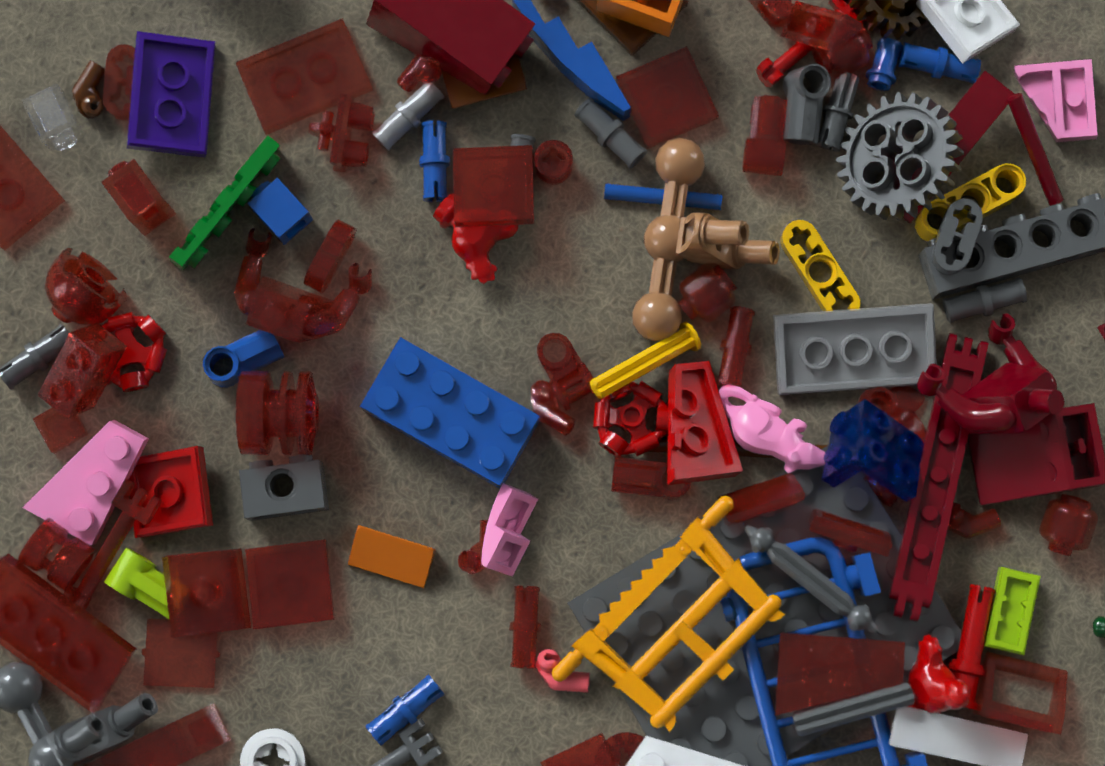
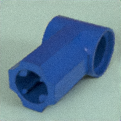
(247, 354)

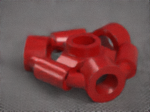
(150, 357)
(631, 419)

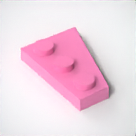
(85, 487)

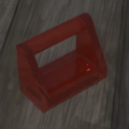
(987, 708)

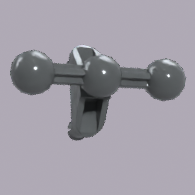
(75, 741)

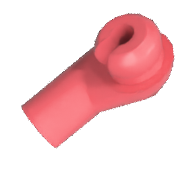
(574, 682)

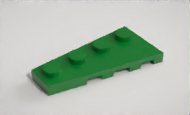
(217, 220)

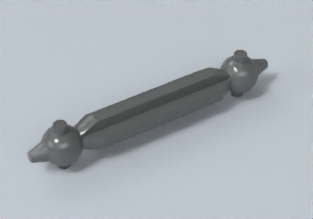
(811, 579)

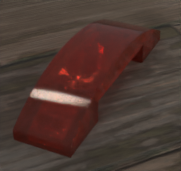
(172, 743)

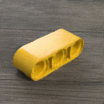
(983, 190)

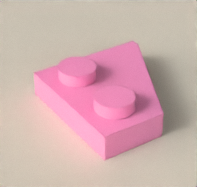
(1062, 97)

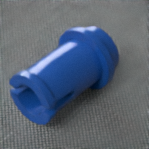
(881, 74)

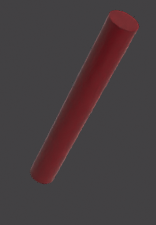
(1035, 149)

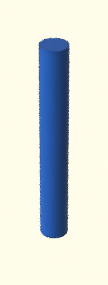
(655, 196)

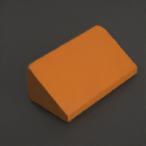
(391, 556)

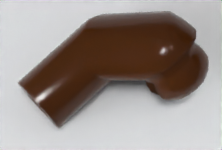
(86, 93)

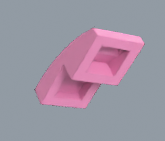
(503, 539)

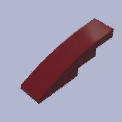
(974, 116)

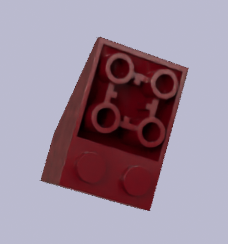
(1050, 458)

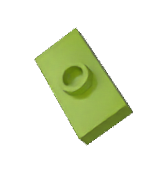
(1011, 610)

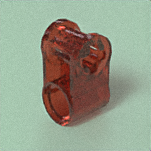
(565, 372)

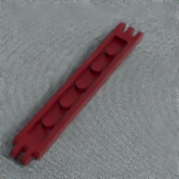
(937, 485)

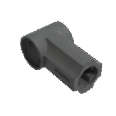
(805, 107)

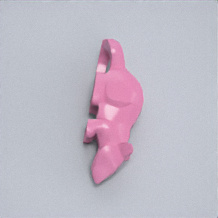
(761, 431)

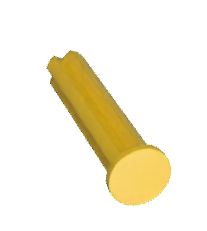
(646, 361)

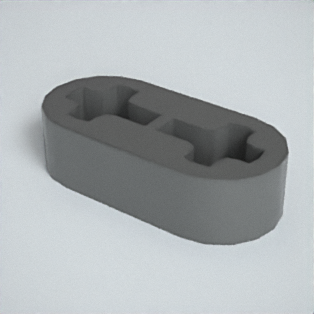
(965, 239)

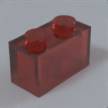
(137, 196)

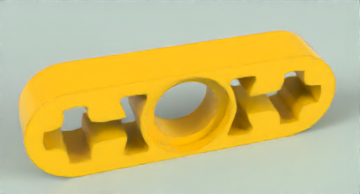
(815, 241)

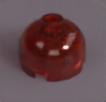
(81, 289)

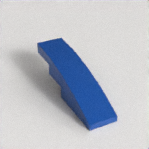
(581, 66)

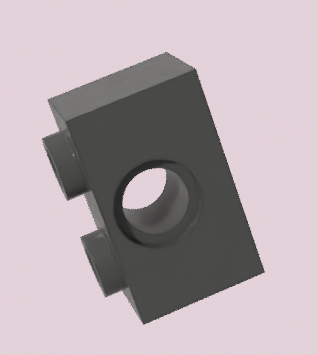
(306, 497)

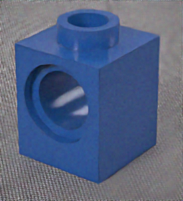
(279, 210)

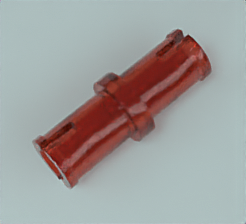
(735, 346)
(525, 627)

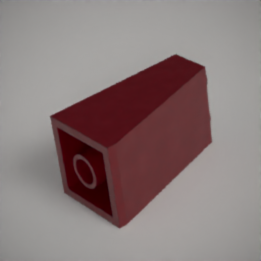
(466, 36)

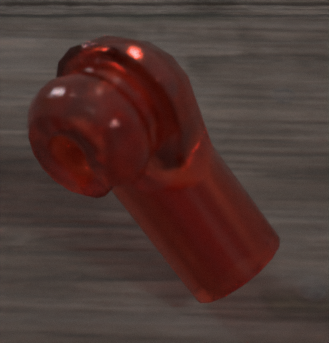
(420, 68)
(546, 405)
(971, 525)
(471, 559)

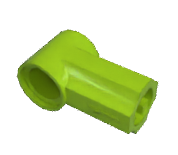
(140, 580)

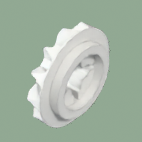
(263, 743)

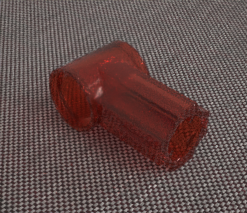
(765, 145)
(643, 479)

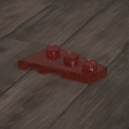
(833, 668)

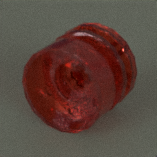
(276, 413)

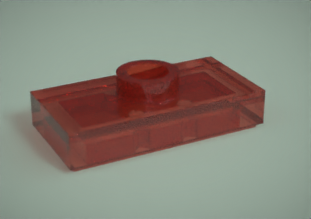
(849, 533)

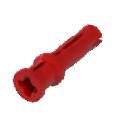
(967, 664)

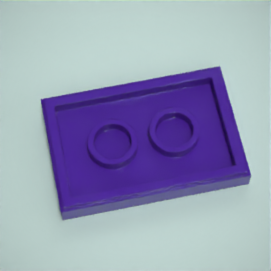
(171, 94)

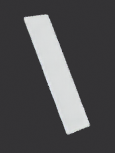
(957, 738)

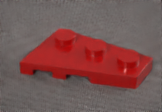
(698, 427)

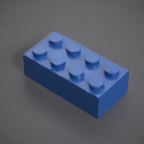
(450, 413)

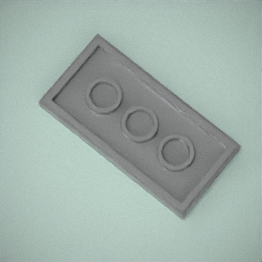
(853, 348)

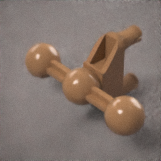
(695, 237)

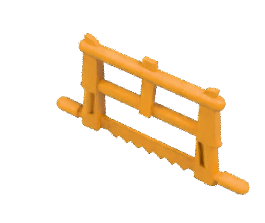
(631, 679)

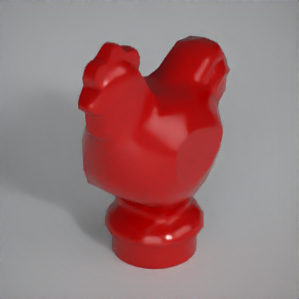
(473, 242)
(933, 683)

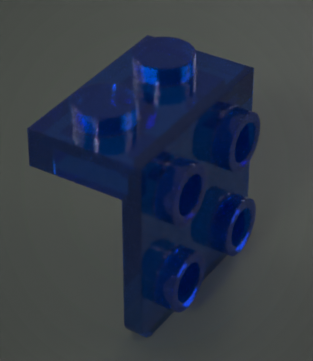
(877, 446)

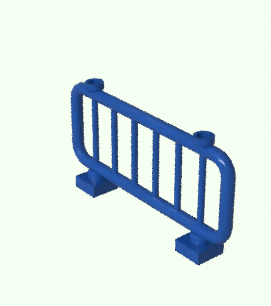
(848, 578)

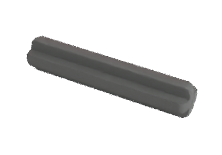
(853, 709)

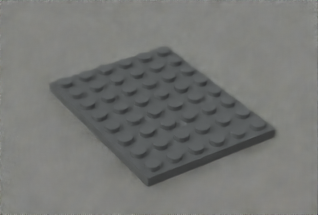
(723, 713)

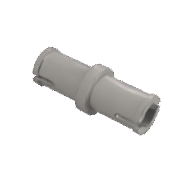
(408, 115)

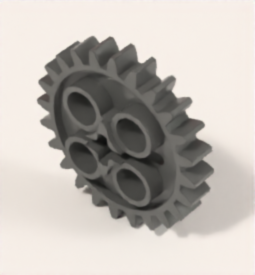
(899, 156)

